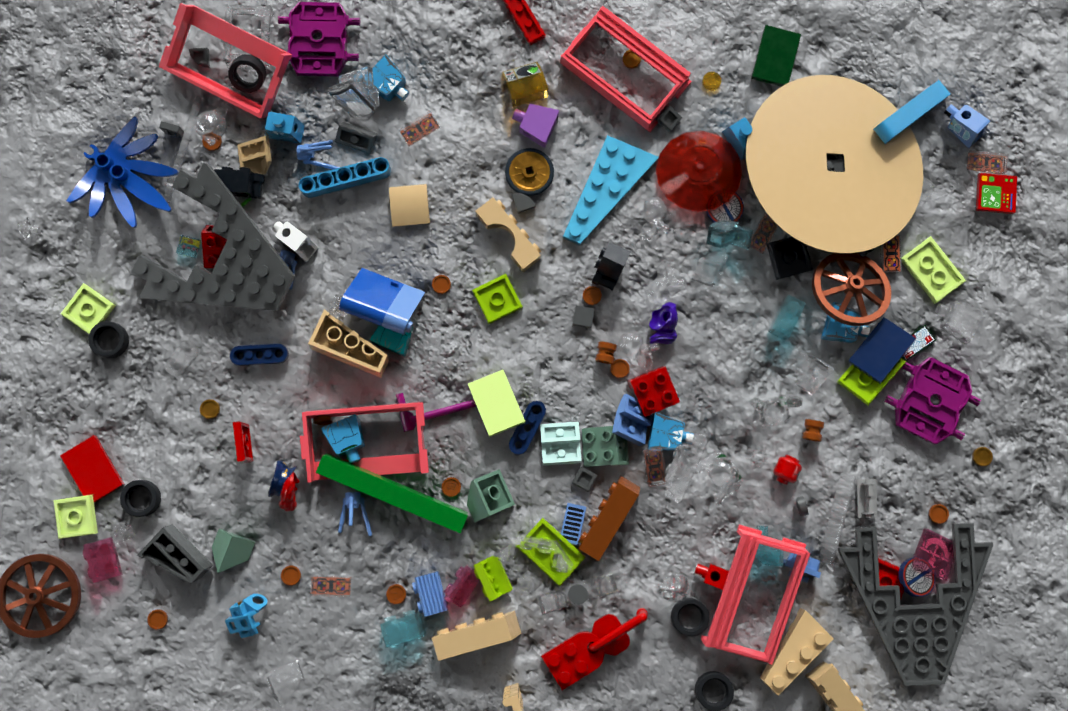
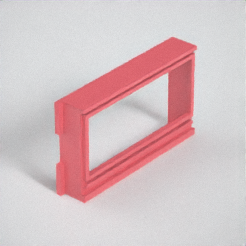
(193, 15)
(642, 48)
(379, 465)
(735, 586)

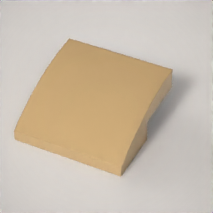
(409, 205)

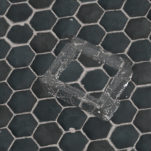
(264, 11)

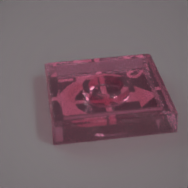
(934, 554)

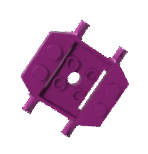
(333, 24)
(930, 379)

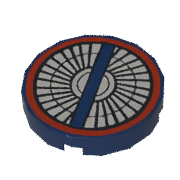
(729, 211)
(915, 580)

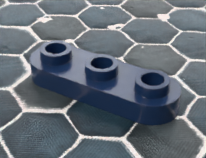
(250, 354)
(532, 420)

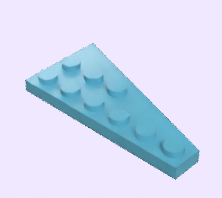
(610, 180)

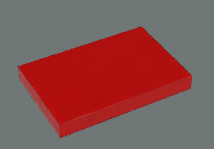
(92, 469)

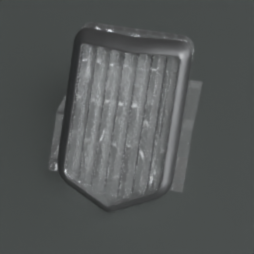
(356, 93)

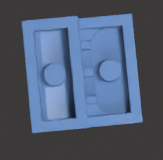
(630, 421)

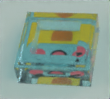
(188, 246)

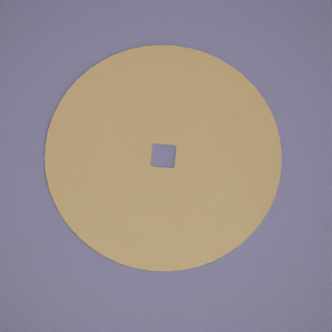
(825, 207)

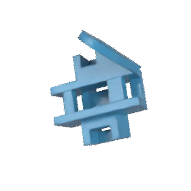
(245, 611)

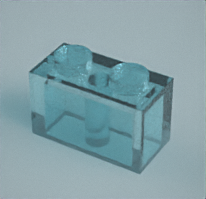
(786, 317)
(403, 628)

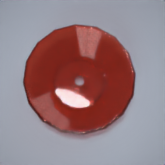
(693, 186)

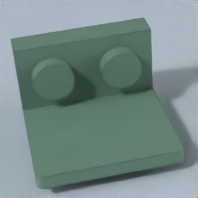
(603, 447)

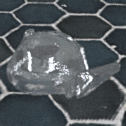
(212, 124)
(675, 588)

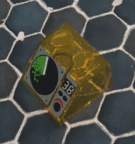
(525, 84)

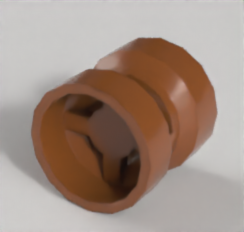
(605, 352)
(813, 430)

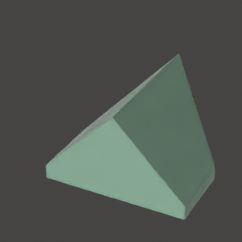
(230, 550)

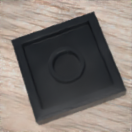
(789, 257)

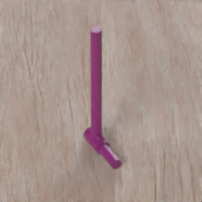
(409, 420)

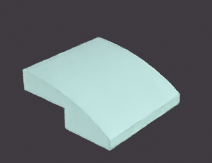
(560, 443)

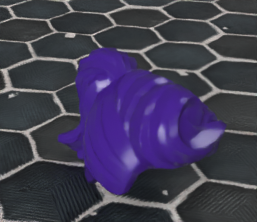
(664, 323)

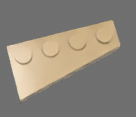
(343, 344)
(476, 635)
(796, 651)
(833, 688)

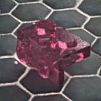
(102, 560)
(462, 587)

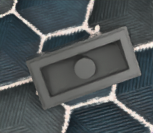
(356, 137)

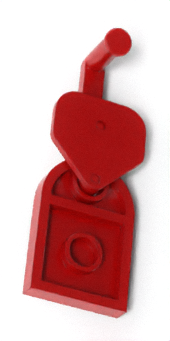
(574, 660)

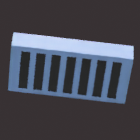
(573, 522)

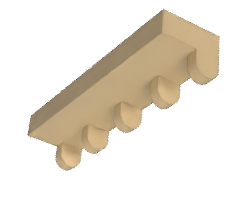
(513, 697)

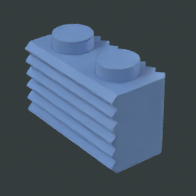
(430, 594)

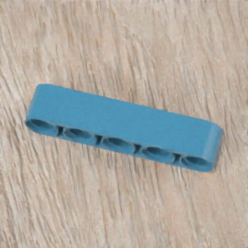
(911, 111)
(336, 174)

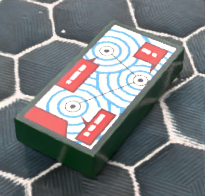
(923, 340)

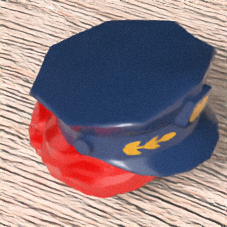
(284, 486)

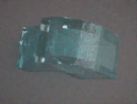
(729, 233)
(768, 555)

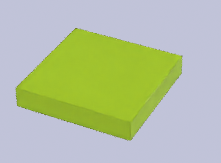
(497, 298)

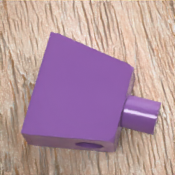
(537, 123)

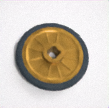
(525, 160)

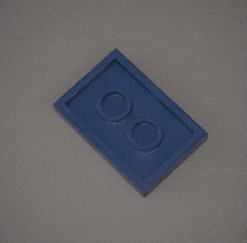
(882, 350)

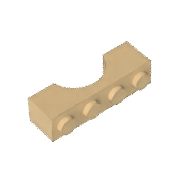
(494, 216)

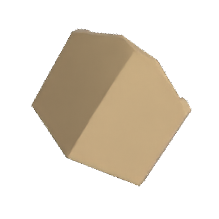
(255, 155)

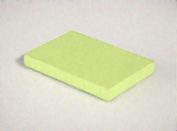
(932, 270)
(496, 403)

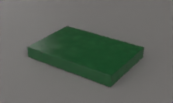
(776, 56)

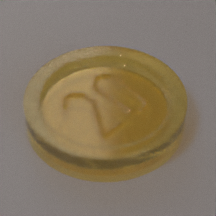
(711, 81)

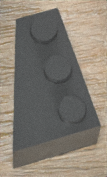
(177, 554)

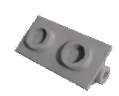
(866, 498)

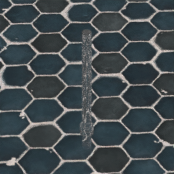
(183, 146)

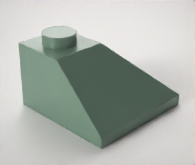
(488, 496)

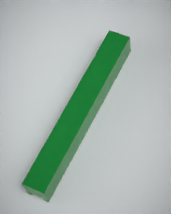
(392, 492)

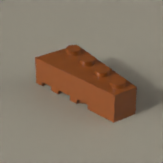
(610, 517)

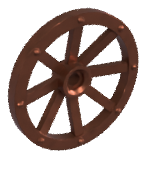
(853, 287)
(42, 595)

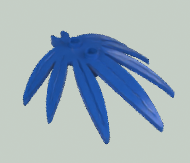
(115, 170)

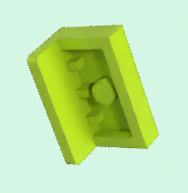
(493, 578)

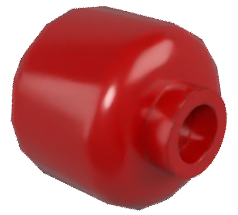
(787, 469)

